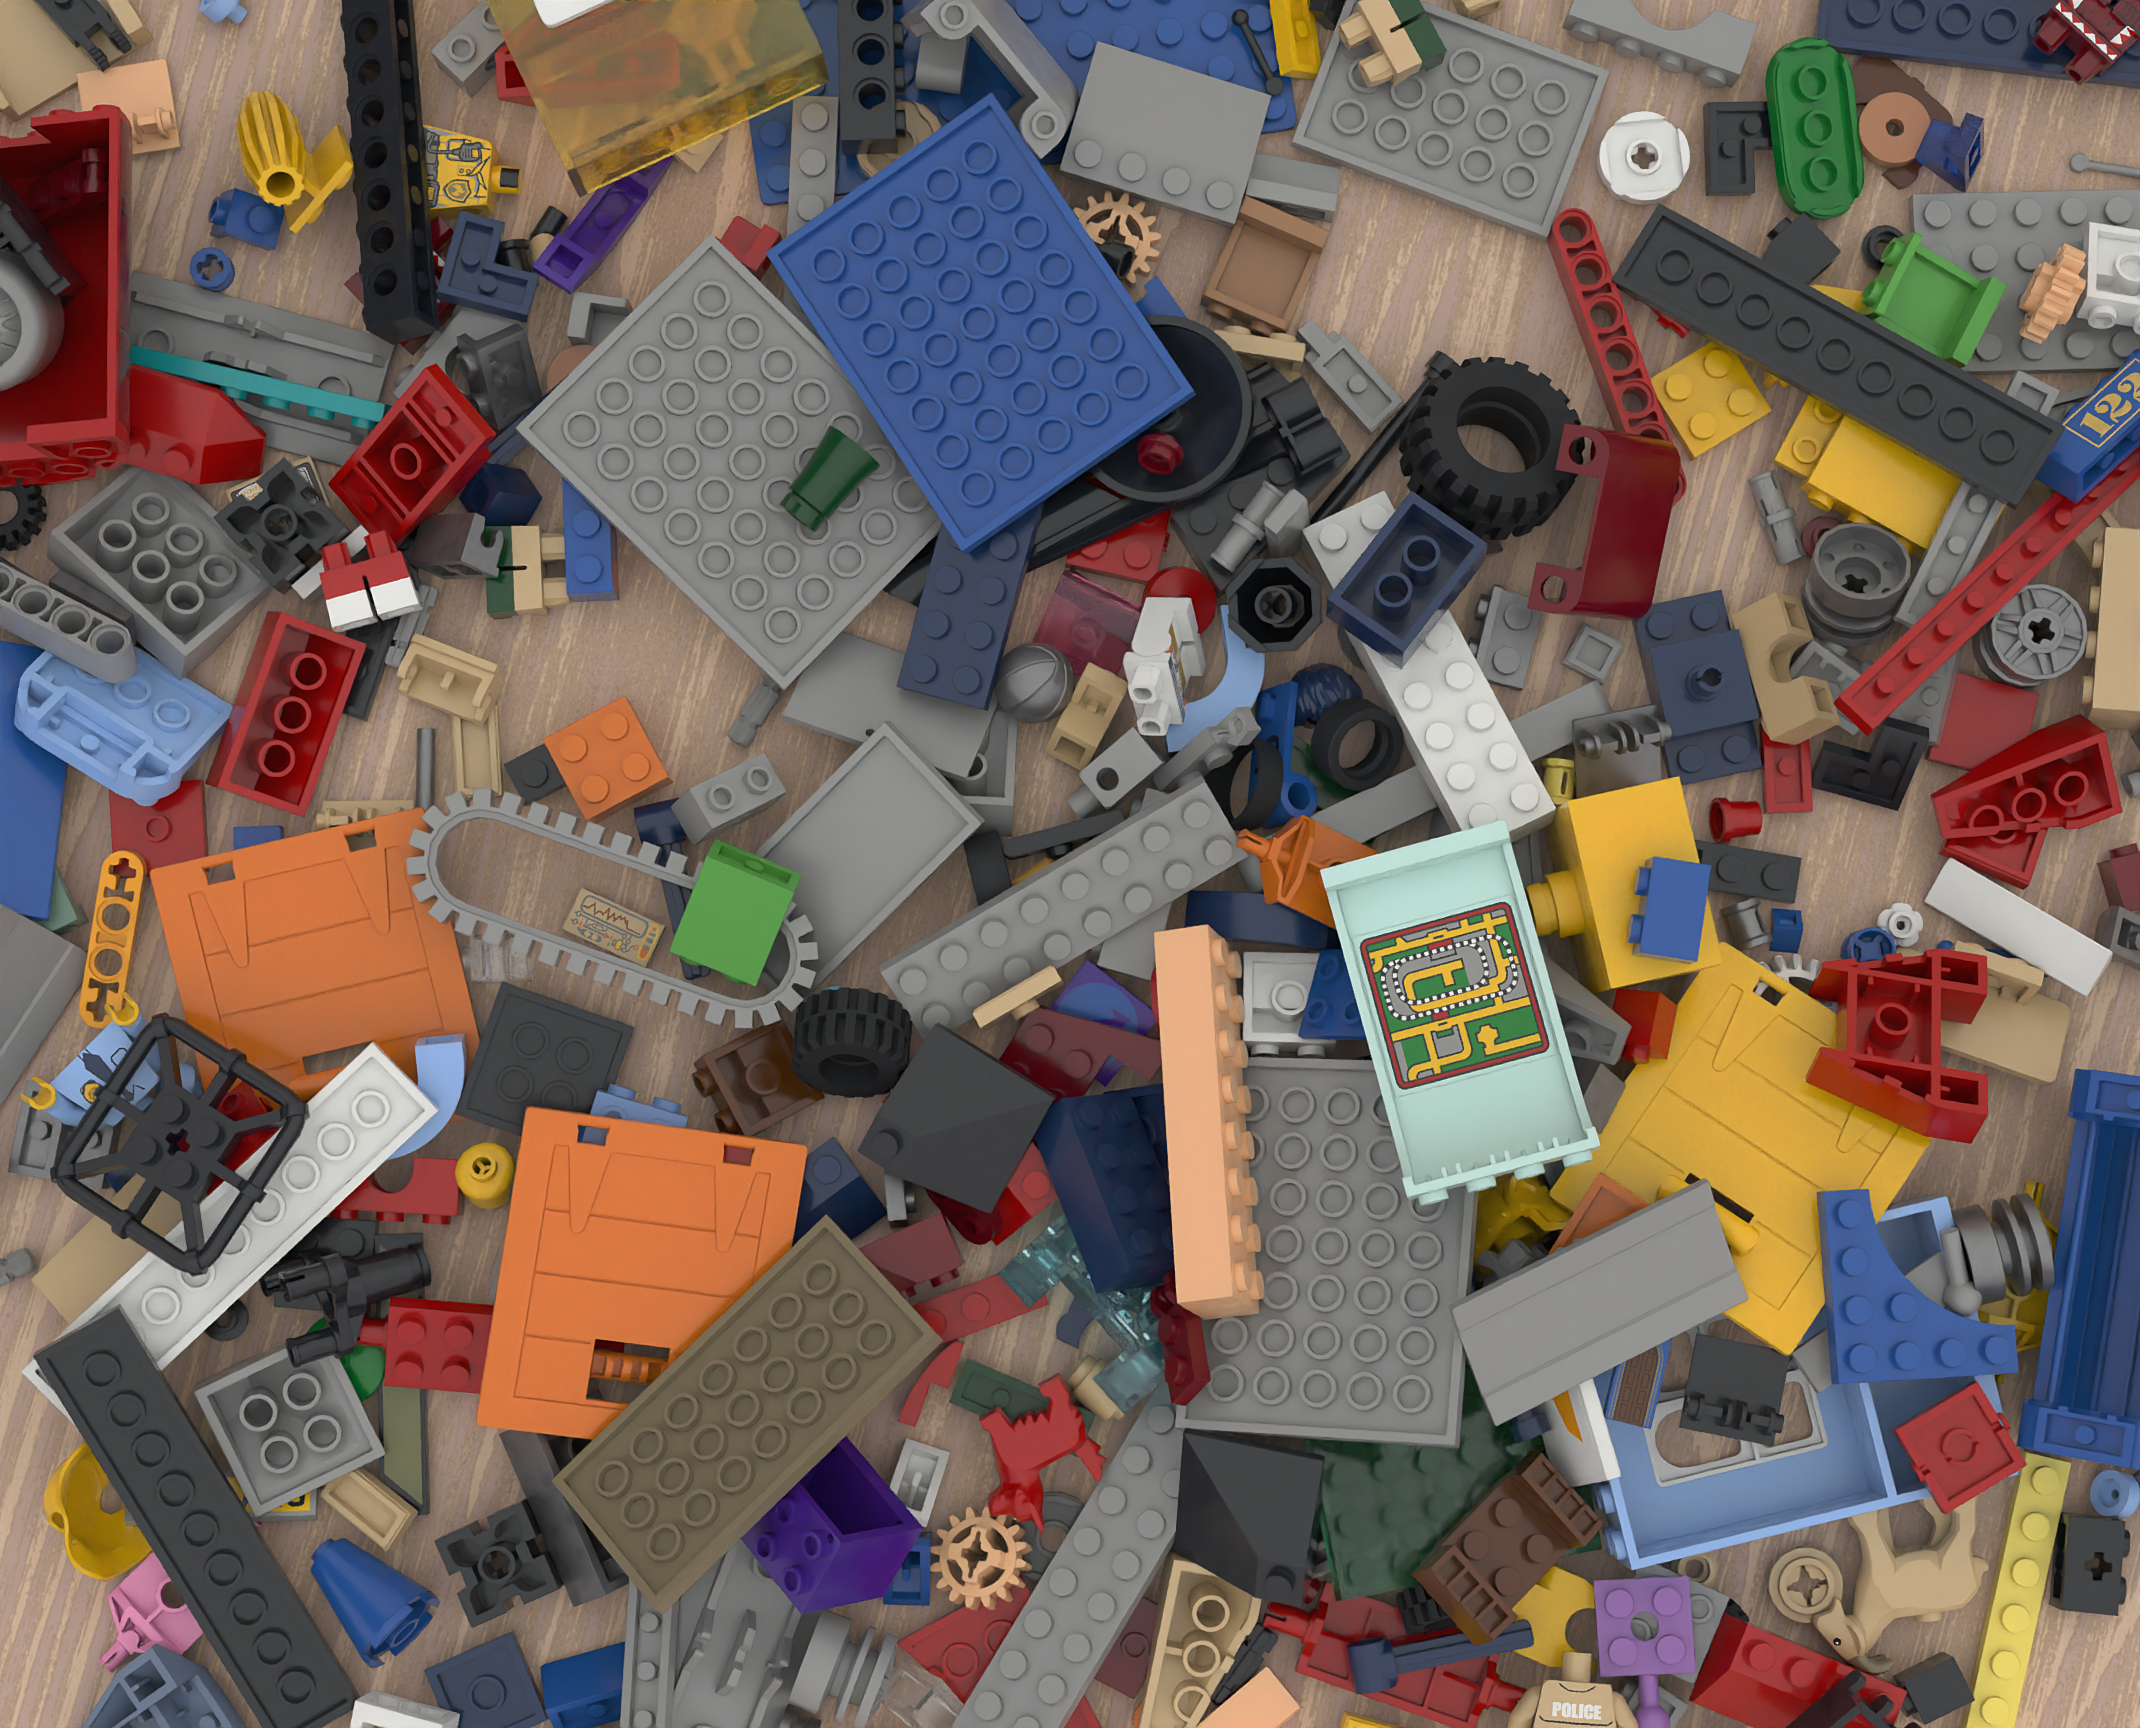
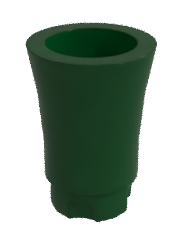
(828, 479)

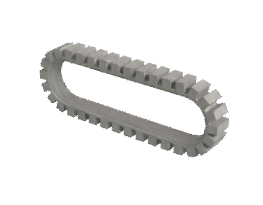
(581, 955)

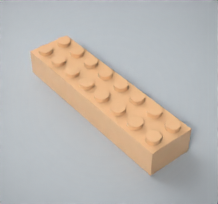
(1207, 1124)

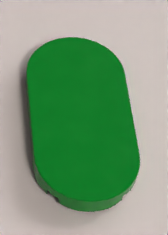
(1814, 128)

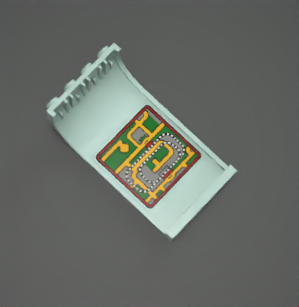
(1459, 1013)

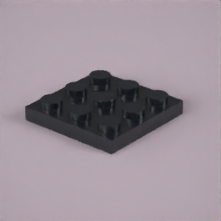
(540, 1057)

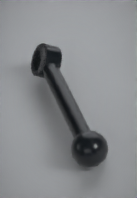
(1274, 85)

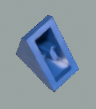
(913, 1578)

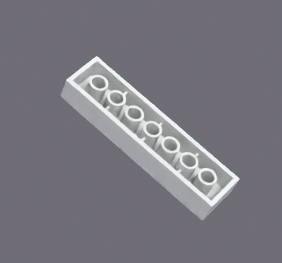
(1439, 699)

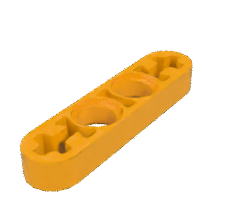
(105, 937)

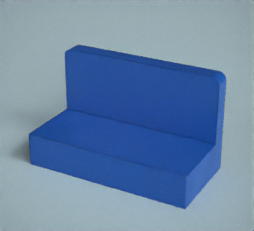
(584, 1688)

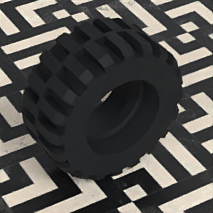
(1516, 406)

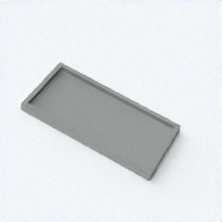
(864, 848)

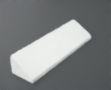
(2018, 927)

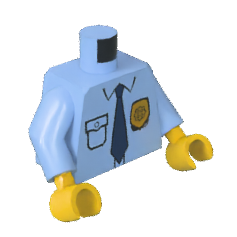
(94, 1067)

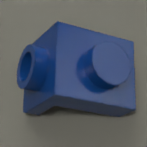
(246, 219)

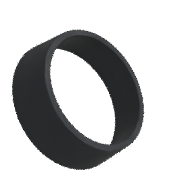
(1266, 789)

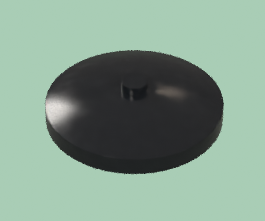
(1208, 427)

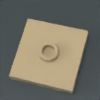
(1019, 999)

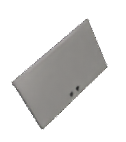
(855, 690)

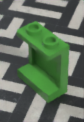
(1931, 300)
(734, 913)

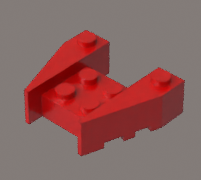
(1893, 1039)

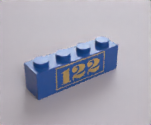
(2096, 434)

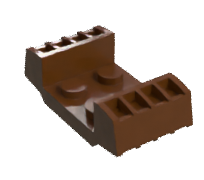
(1505, 1547)

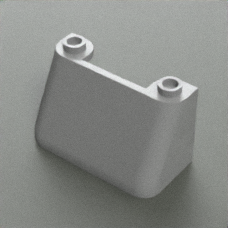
(1046, 91)

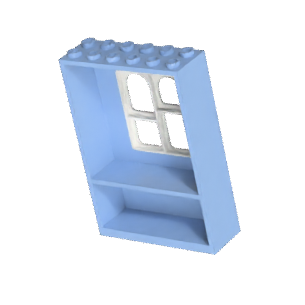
(1835, 1473)

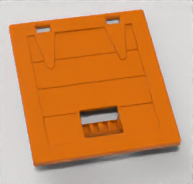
(314, 952)
(624, 1248)

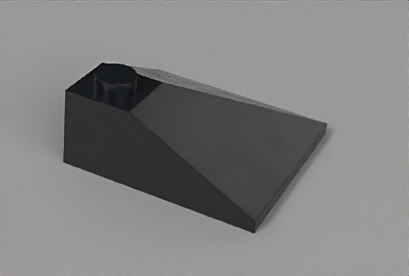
(957, 1121)
(1250, 1513)

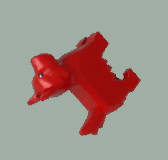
(1033, 1443)

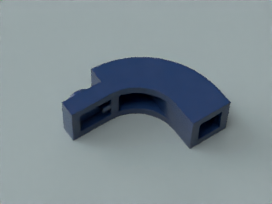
(1251, 920)

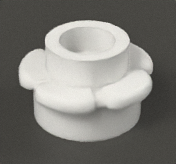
(1912, 924)

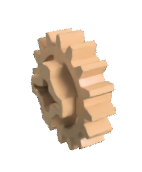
(1119, 214)
(2052, 293)
(979, 1577)

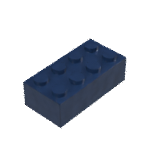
(1109, 1189)

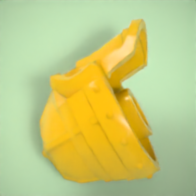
(1515, 1211)

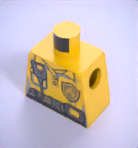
(465, 174)

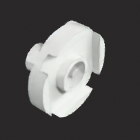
(1659, 138)

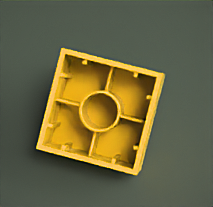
(1591, 894)

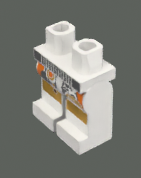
(1162, 661)

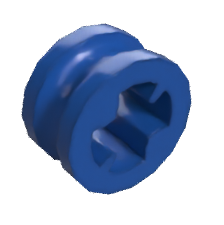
(203, 259)

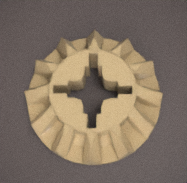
(1786, 1572)

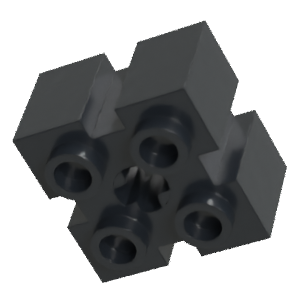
(255, 522)
(491, 1590)

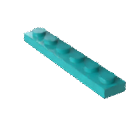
(276, 392)

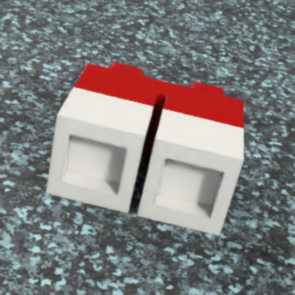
(346, 586)

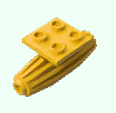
(278, 161)

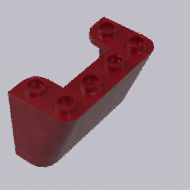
(1625, 528)

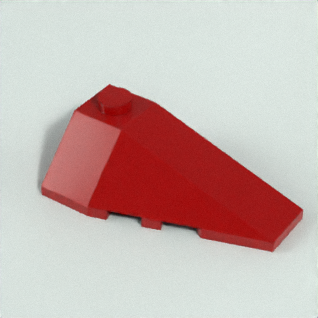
(2043, 781)

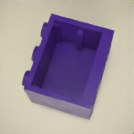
(835, 1534)

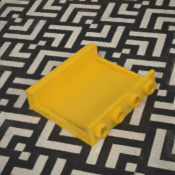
(1880, 485)

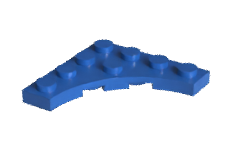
(1880, 1321)

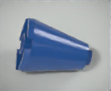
(371, 1599)

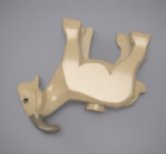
(1903, 1581)

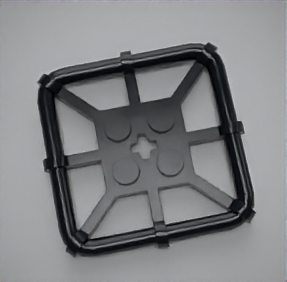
(187, 1173)

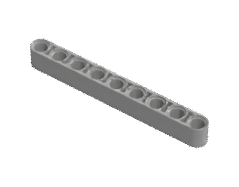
(1407, 794)

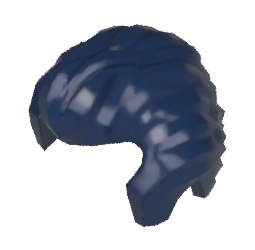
(1321, 688)

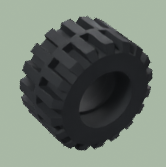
(851, 1042)

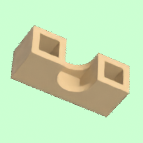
(1770, 636)

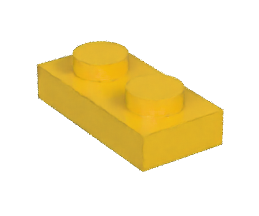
(1295, 39)

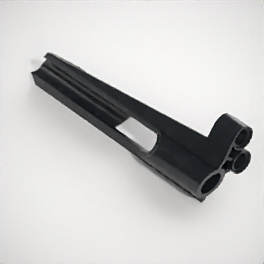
(1081, 514)

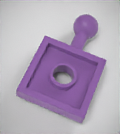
(1665, 1653)

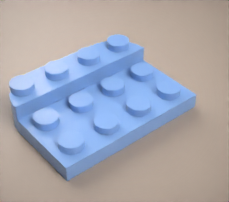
(124, 734)

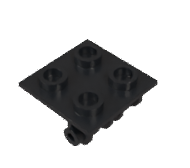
(1734, 1390)

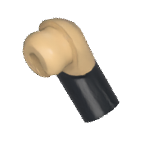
(545, 231)

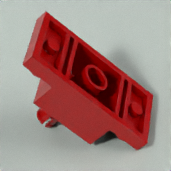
(415, 457)

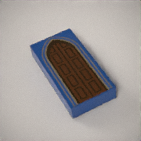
(1636, 1387)

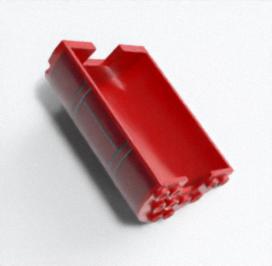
(80, 405)

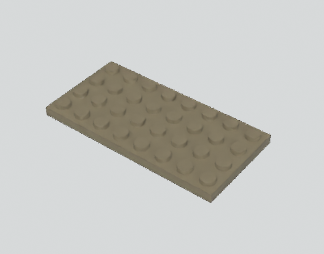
(745, 1413)

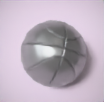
(1035, 682)

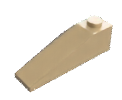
(1193, 1642)

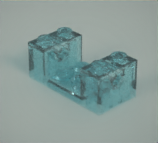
(1127, 1319)

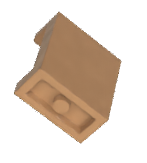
(1264, 268)

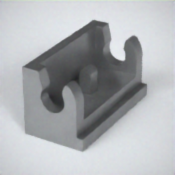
(453, 548)

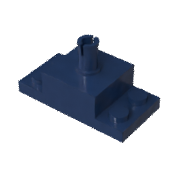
(1701, 687)

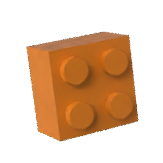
(607, 760)

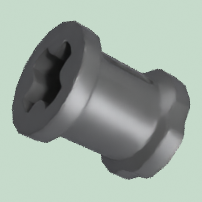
(1746, 924)

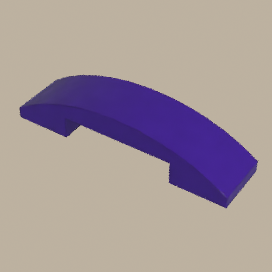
(598, 228)

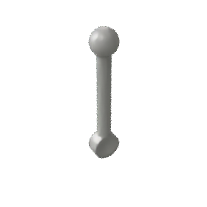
(2080, 162)

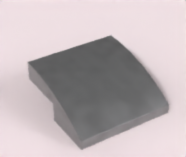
(41, 1138)

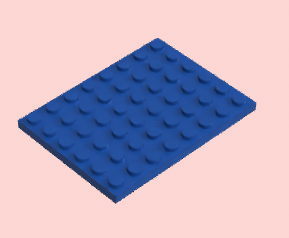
(980, 323)

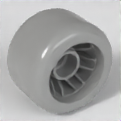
(29, 322)

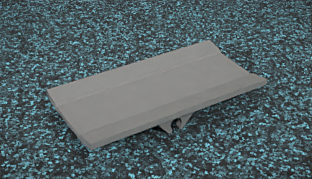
(271, 344)
(36, 985)
(1598, 1302)
(737, 1647)

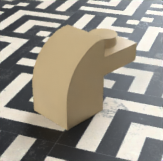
(1087, 717)

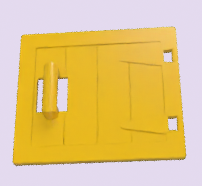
(1744, 1118)

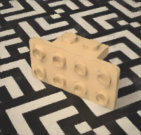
(2014, 1026)

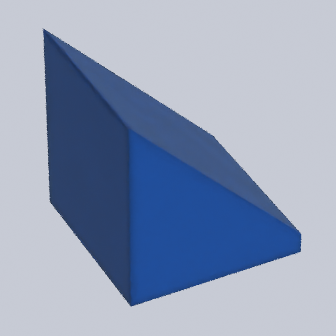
(1786, 930)

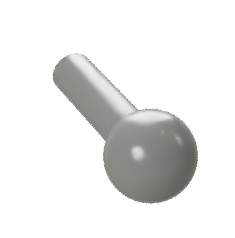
(1960, 1293)

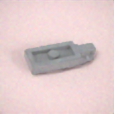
(1349, 377)
(1208, 750)

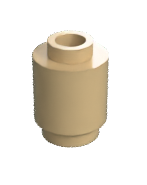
(1089, 1392)

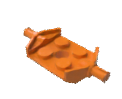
(1294, 860)

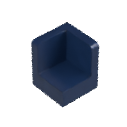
(501, 496)

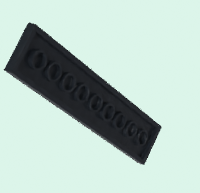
(1838, 356)
(196, 1524)

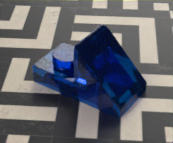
(1953, 150)

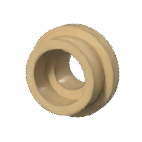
(1708, 1567)

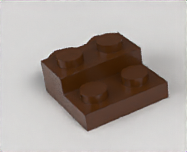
(753, 1081)

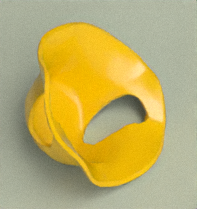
(100, 1540)

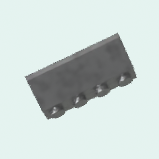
(579, 1556)

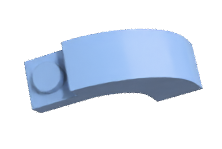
(1237, 689)
(441, 1077)

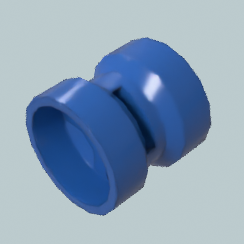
(1872, 942)

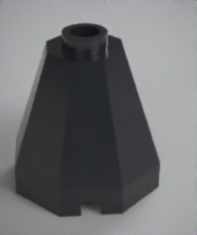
(1255, 602)

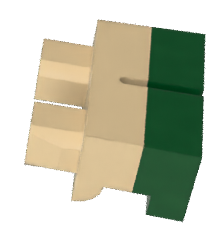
(1399, 37)
(522, 576)

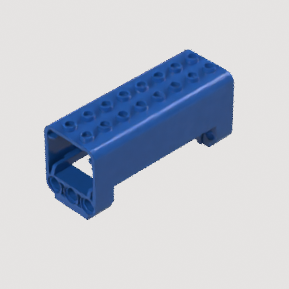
(2091, 1332)

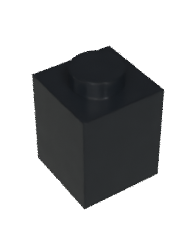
(1933, 1688)

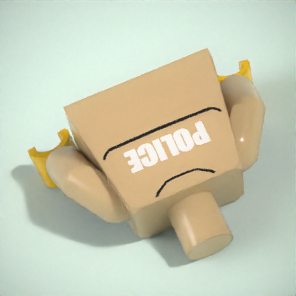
(1572, 1701)

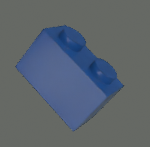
(1669, 909)

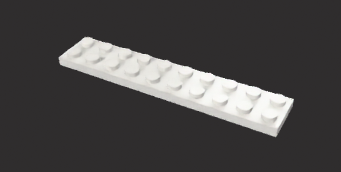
(349, 1134)

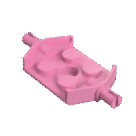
(146, 1617)

